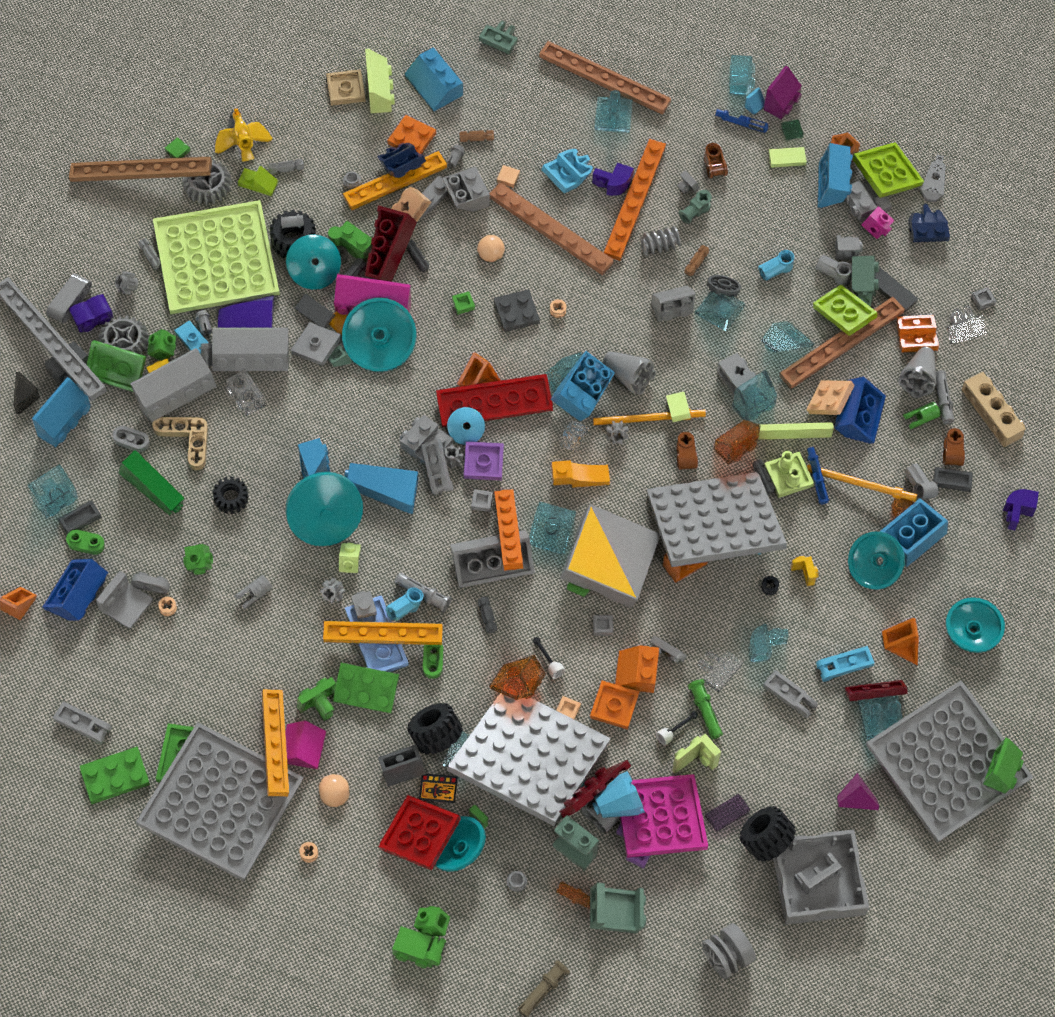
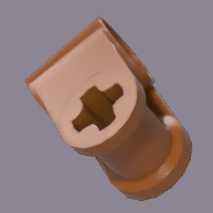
(715, 163)
(954, 448)
(686, 454)

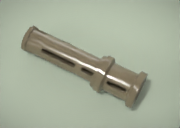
(549, 982)

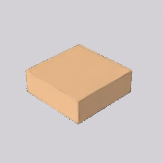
(508, 176)
(568, 707)

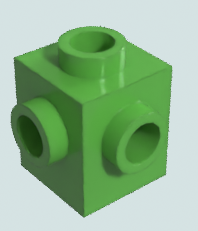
(161, 345)
(198, 559)
(432, 921)

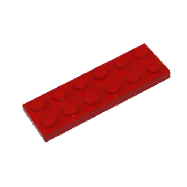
(498, 398)

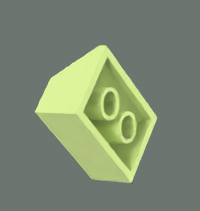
(379, 83)

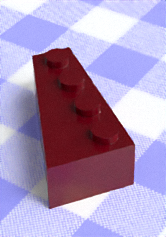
(389, 243)

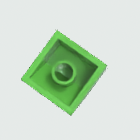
(1004, 766)

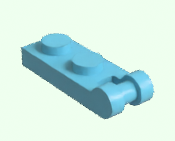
(845, 663)

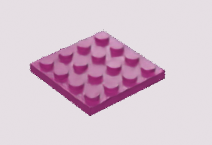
(670, 818)

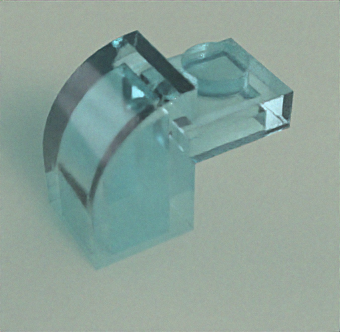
(761, 642)

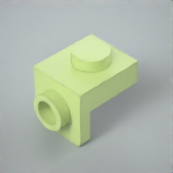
(349, 557)

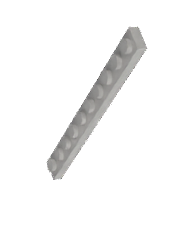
(51, 340)

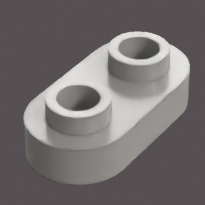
(132, 438)
(146, 582)
(674, 654)

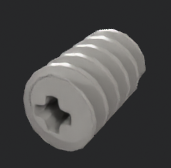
(660, 240)

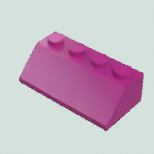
(354, 290)

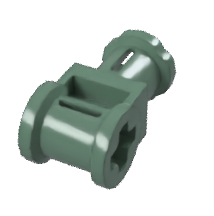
(698, 205)

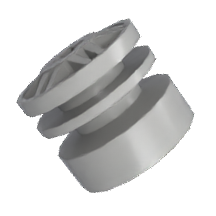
(728, 951)

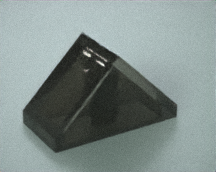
(24, 393)

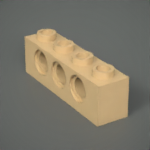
(993, 418)

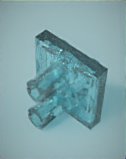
(613, 113)
(879, 714)

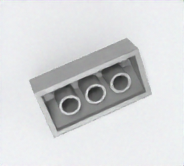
(250, 349)
(173, 385)
(482, 561)

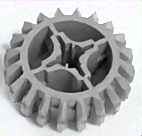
(219, 184)
(124, 333)

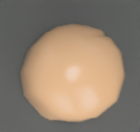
(490, 248)
(334, 790)

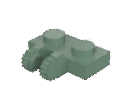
(498, 39)

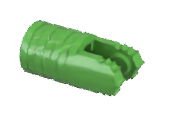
(924, 414)

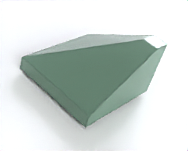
(339, 357)

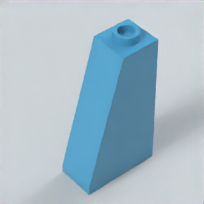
(385, 484)

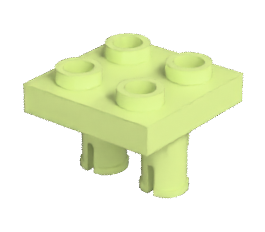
(789, 474)

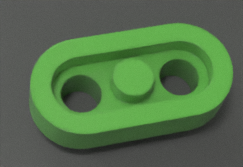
(83, 543)
(432, 661)

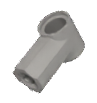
(834, 269)
(920, 483)

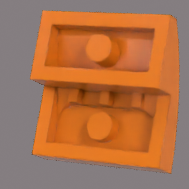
(917, 332)

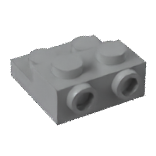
(864, 200)
(422, 431)

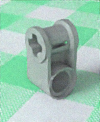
(601, 823)

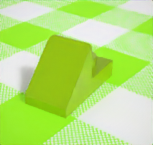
(258, 181)

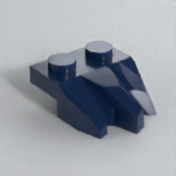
(401, 160)
(928, 226)

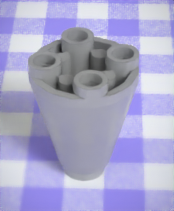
(631, 370)
(919, 374)

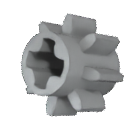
(126, 282)
(620, 436)
(453, 456)
(332, 590)

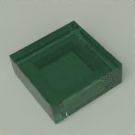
(792, 129)

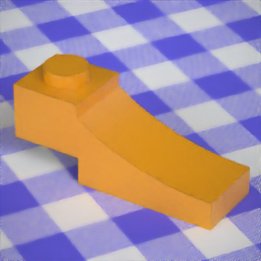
(579, 474)

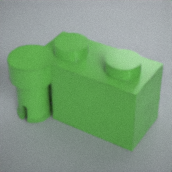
(352, 239)
(418, 948)

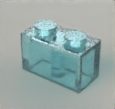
(741, 75)

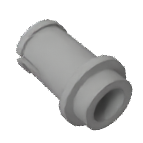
(456, 152)
(292, 221)
(203, 321)
(206, 353)

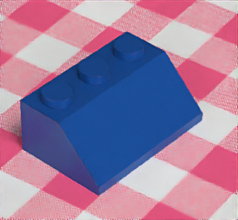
(861, 412)
(76, 589)

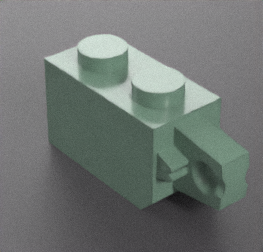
(864, 277)

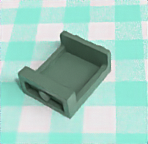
(576, 843)
(617, 909)

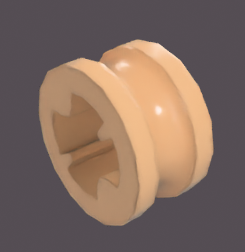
(559, 313)
(168, 601)
(308, 845)

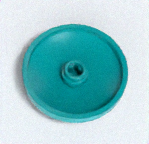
(379, 335)
(324, 509)

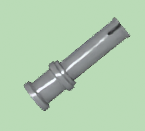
(431, 595)

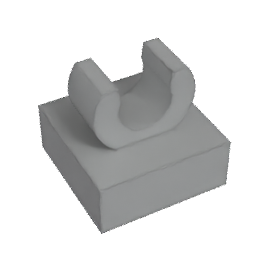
(687, 183)

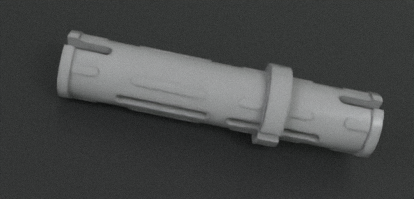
(945, 403)

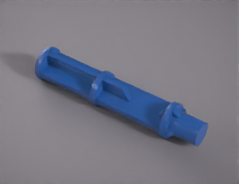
(742, 120)
(817, 476)

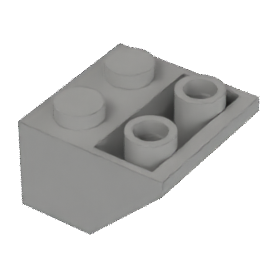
(467, 190)
(673, 303)

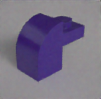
(615, 182)
(1020, 503)

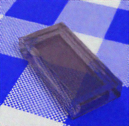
(727, 813)

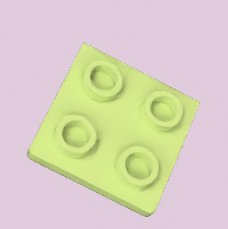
(699, 746)

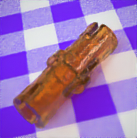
(574, 894)

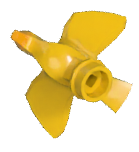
(242, 136)

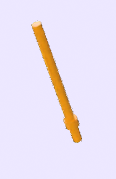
(644, 417)
(896, 492)

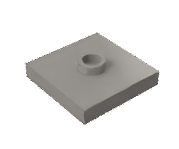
(316, 344)

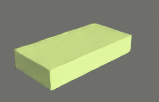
(787, 157)
(678, 407)

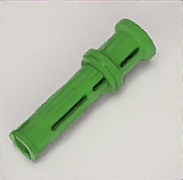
(703, 700)

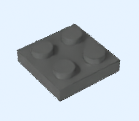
(516, 310)

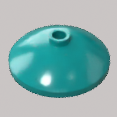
(300, 262)
(864, 560)
(977, 615)
(463, 845)

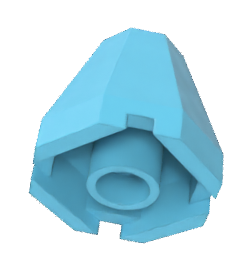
(618, 798)

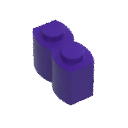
(91, 313)

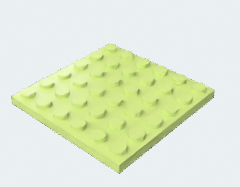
(215, 257)

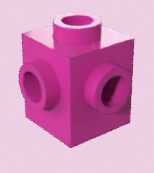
(878, 223)

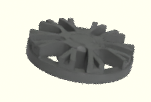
(724, 285)

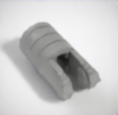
(257, 589)

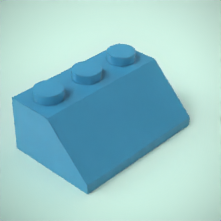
(434, 79)
(834, 175)
(61, 413)
(313, 457)
(917, 529)

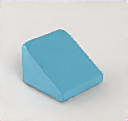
(755, 101)

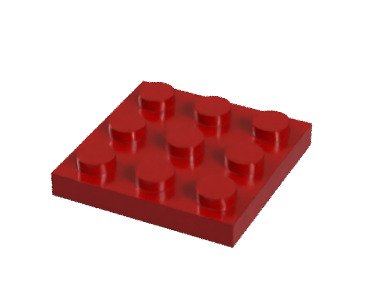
(419, 832)

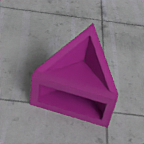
(857, 795)

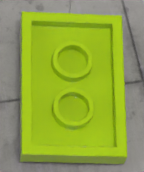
(845, 310)

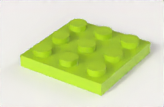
(887, 169)

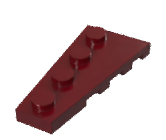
(592, 787)

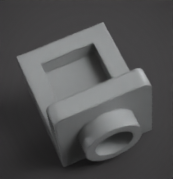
(364, 604)

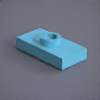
(190, 336)

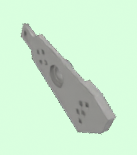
(934, 187)

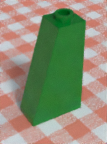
(151, 483)

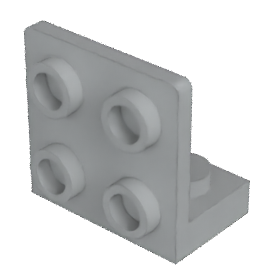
(123, 601)

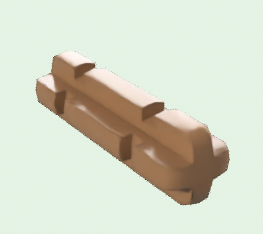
(476, 135)
(696, 261)

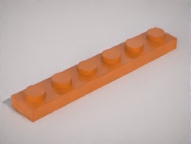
(508, 530)

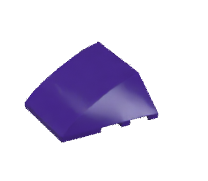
(250, 314)

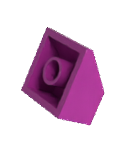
(782, 94)

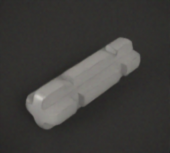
(286, 166)
(150, 253)

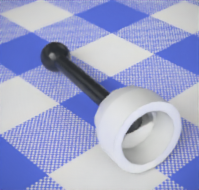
(555, 668)
(666, 735)

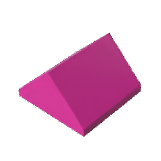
(304, 744)

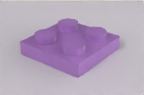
(483, 461)

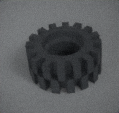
(230, 505)

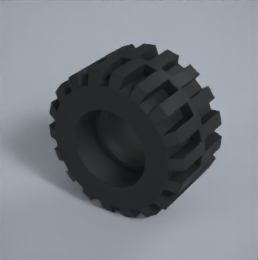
(280, 241)
(435, 728)
(767, 833)

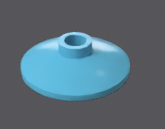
(456, 422)

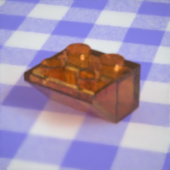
(737, 441)

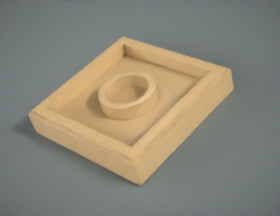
(345, 87)

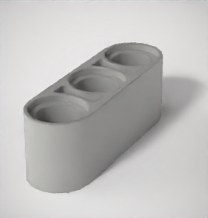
(71, 294)

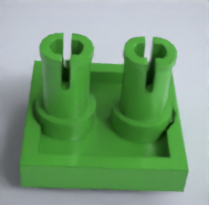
(318, 698)

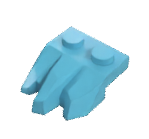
(568, 170)

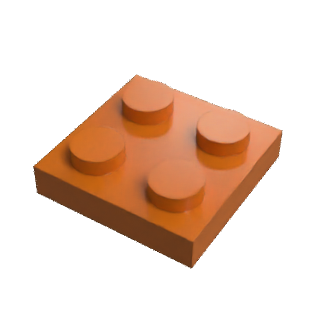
(412, 132)
(614, 705)

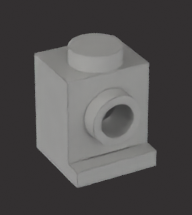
(847, 247)

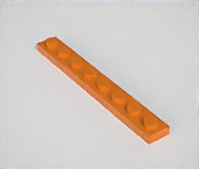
(634, 199)

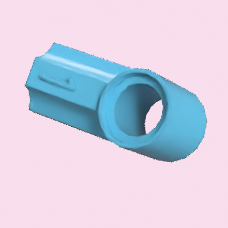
(776, 265)
(406, 604)

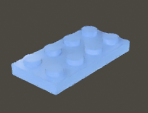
(379, 656)

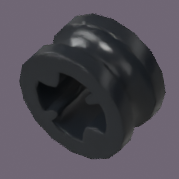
(770, 579)

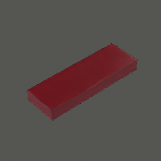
(876, 690)

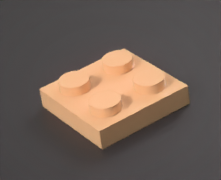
(830, 397)

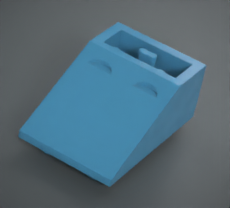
(583, 386)

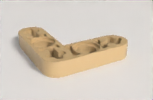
(193, 435)

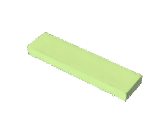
(796, 430)

